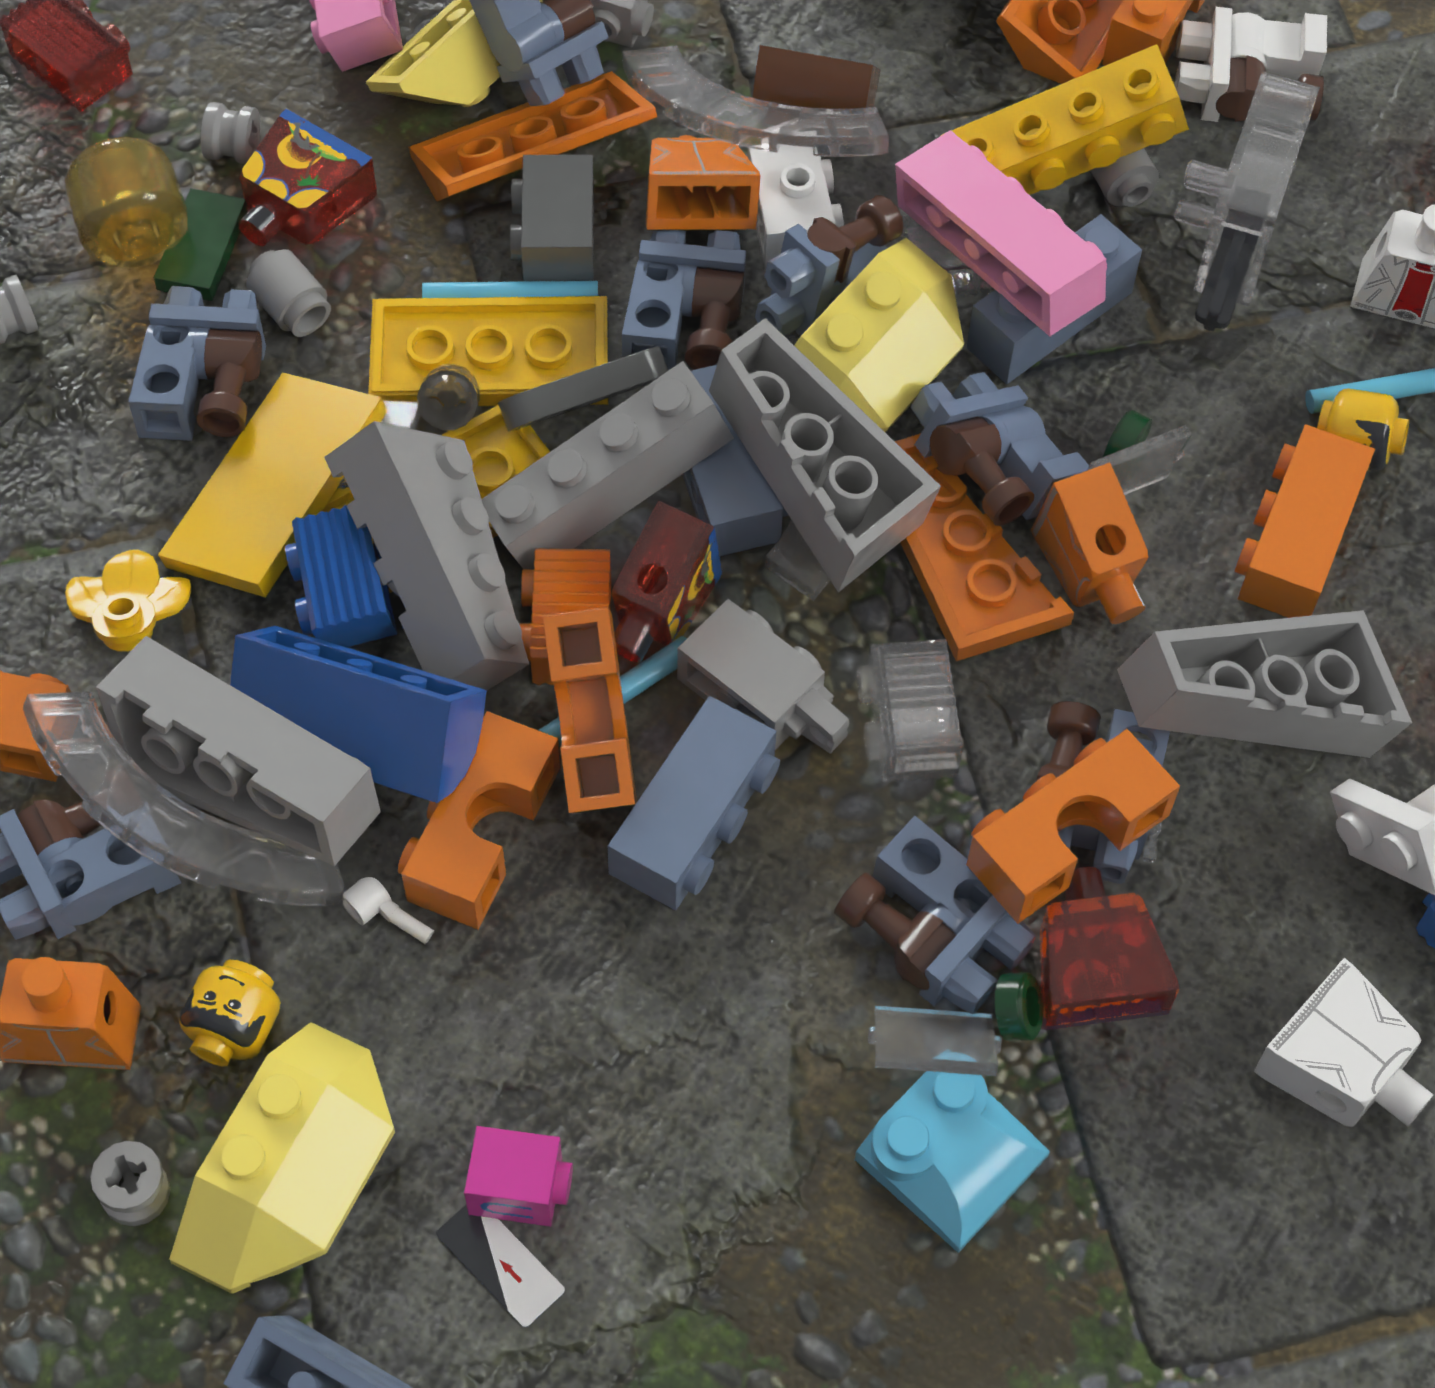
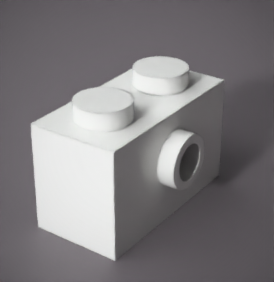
(791, 192)

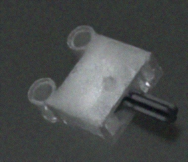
(1247, 195)

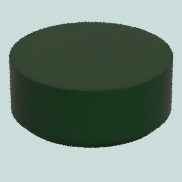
(1130, 430)
(1018, 1006)

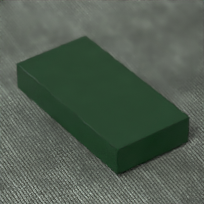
(206, 245)

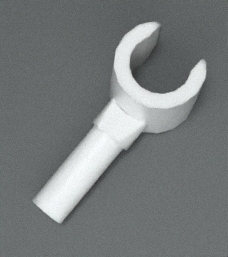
(370, 897)

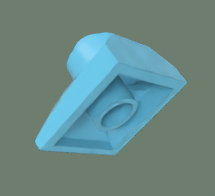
(951, 1154)

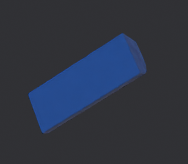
(394, 718)

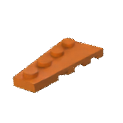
(973, 576)

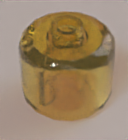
(126, 202)

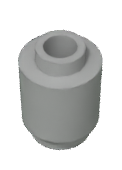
(1128, 179)
(288, 292)

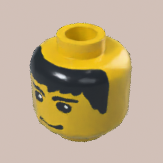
(1368, 420)
(230, 1012)

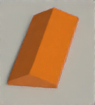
(1058, 36)
(497, 143)

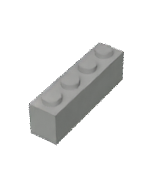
(608, 467)

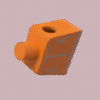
(701, 185)
(1093, 542)
(58, 1014)

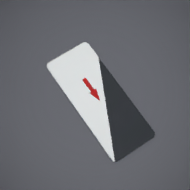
(501, 1264)

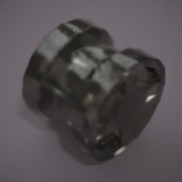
(451, 385)

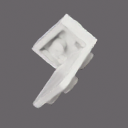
(1389, 831)

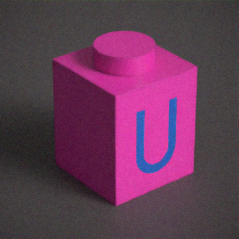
(516, 1176)

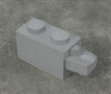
(761, 675)

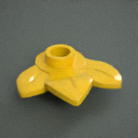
(126, 599)

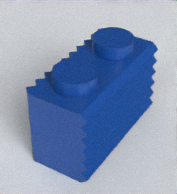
(340, 583)

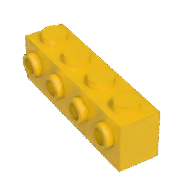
(1081, 122)

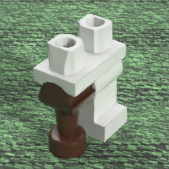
(1238, 51)

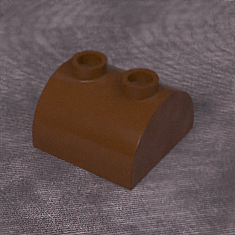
(813, 80)

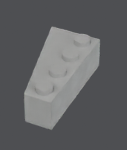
(820, 453)
(434, 549)
(1271, 683)
(236, 754)

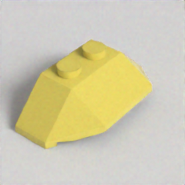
(442, 62)
(888, 332)
(286, 1163)

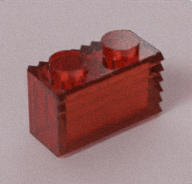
(67, 48)

